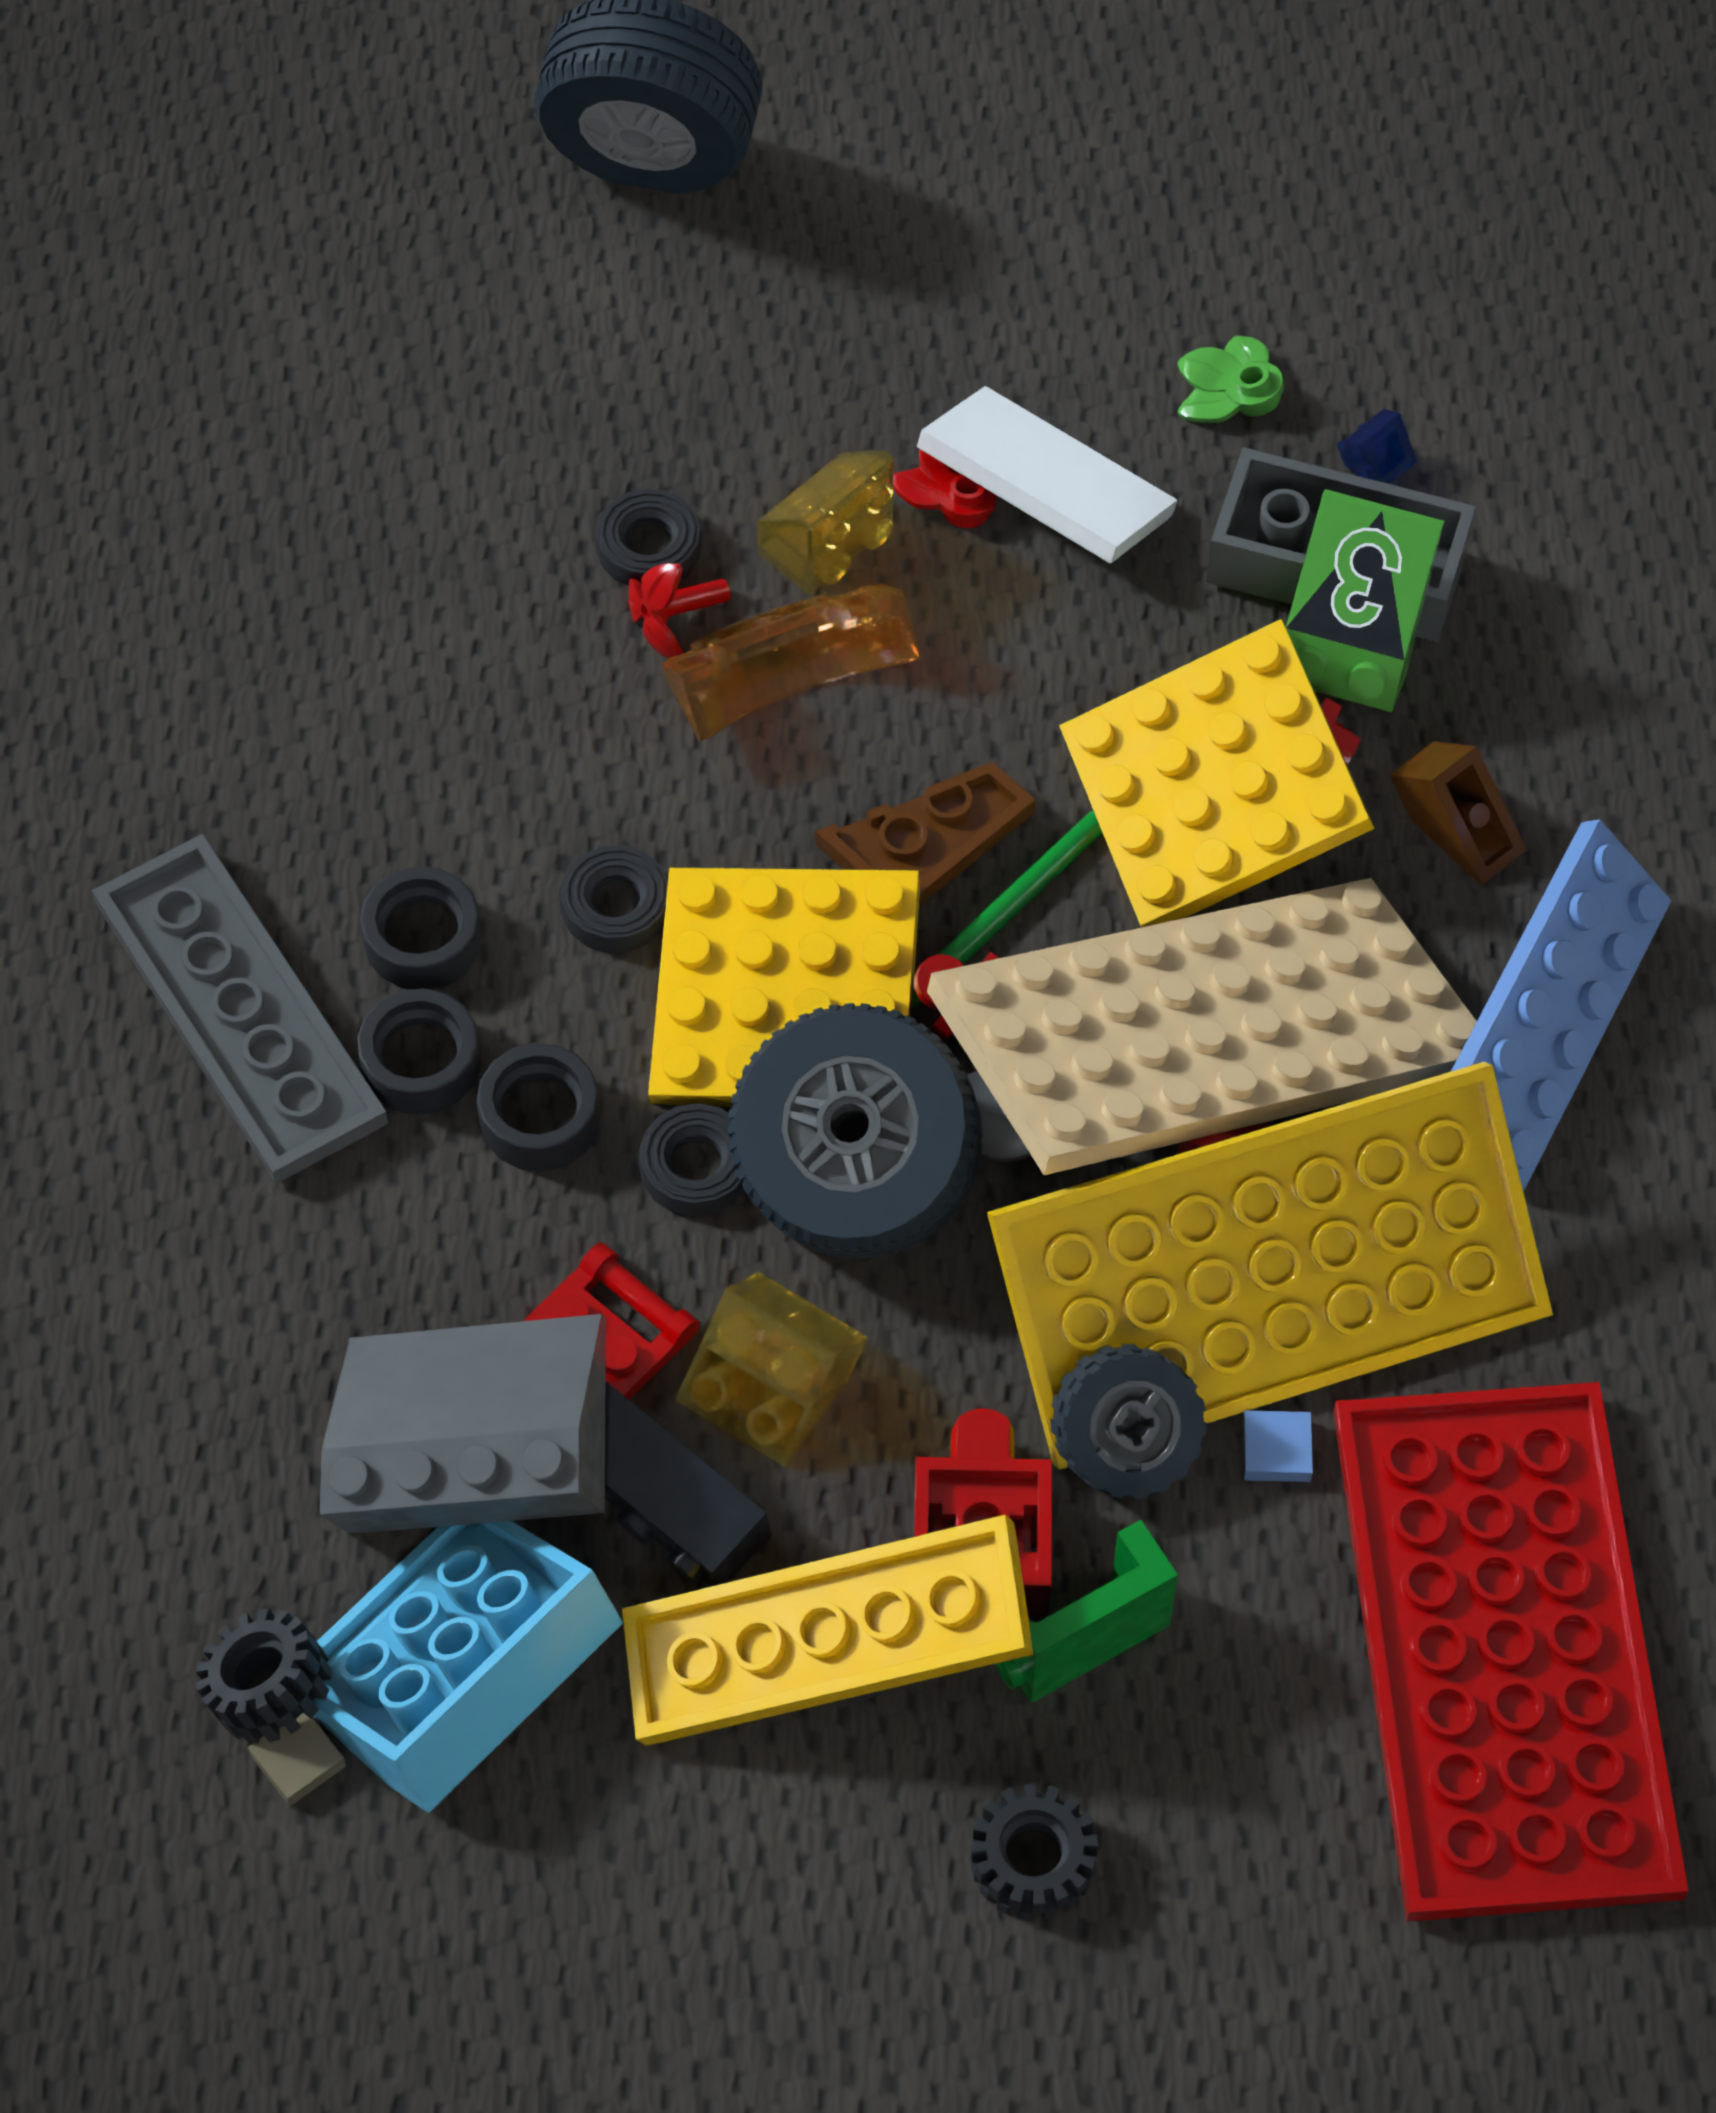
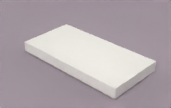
(1047, 474)

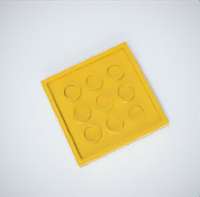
(1215, 777)
(762, 950)

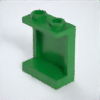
(1101, 1623)

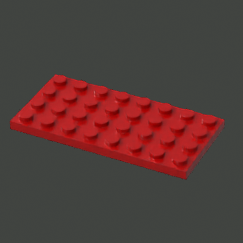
(1507, 1653)

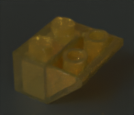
(830, 519)
(770, 1366)

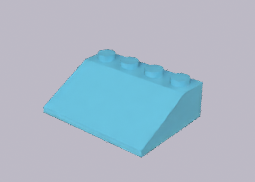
(458, 1653)

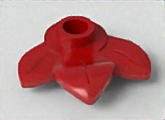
(941, 487)

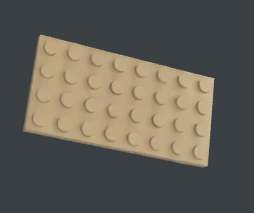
(1204, 1023)

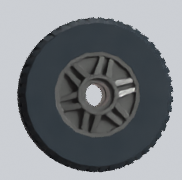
(843, 1071)

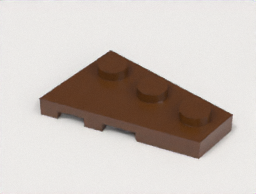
(934, 832)

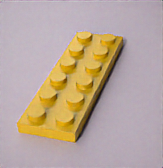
(827, 1631)

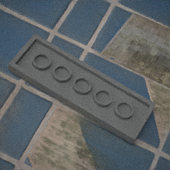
(240, 1008)

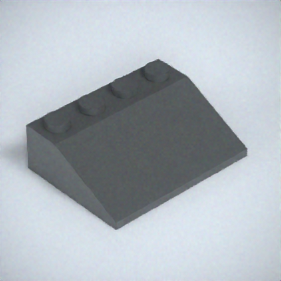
(468, 1426)

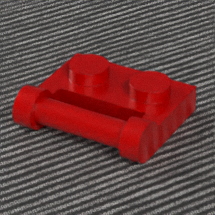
(629, 1357)

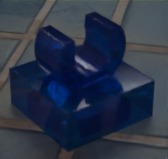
(1379, 448)

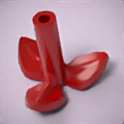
(659, 599)

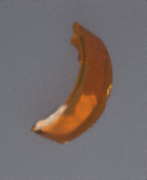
(789, 653)

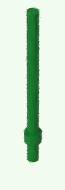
(1021, 892)

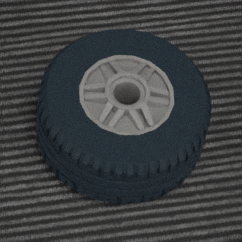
(648, 94)

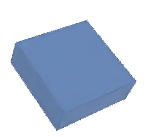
(1277, 1446)

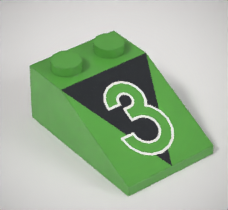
(1362, 597)

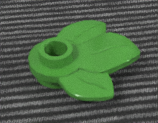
(1230, 381)

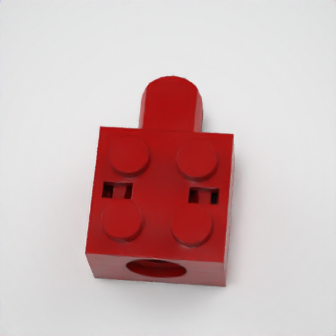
(988, 1482)

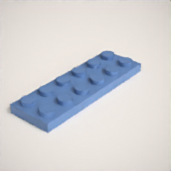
(1564, 985)

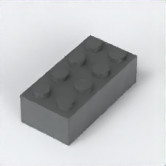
(1272, 515)

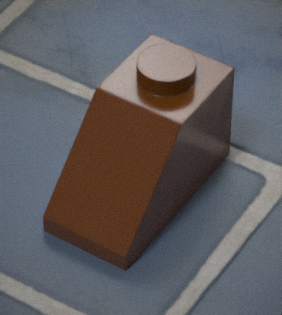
(1459, 808)

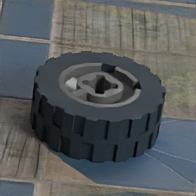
(1128, 1421)

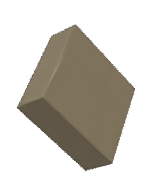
(298, 1759)

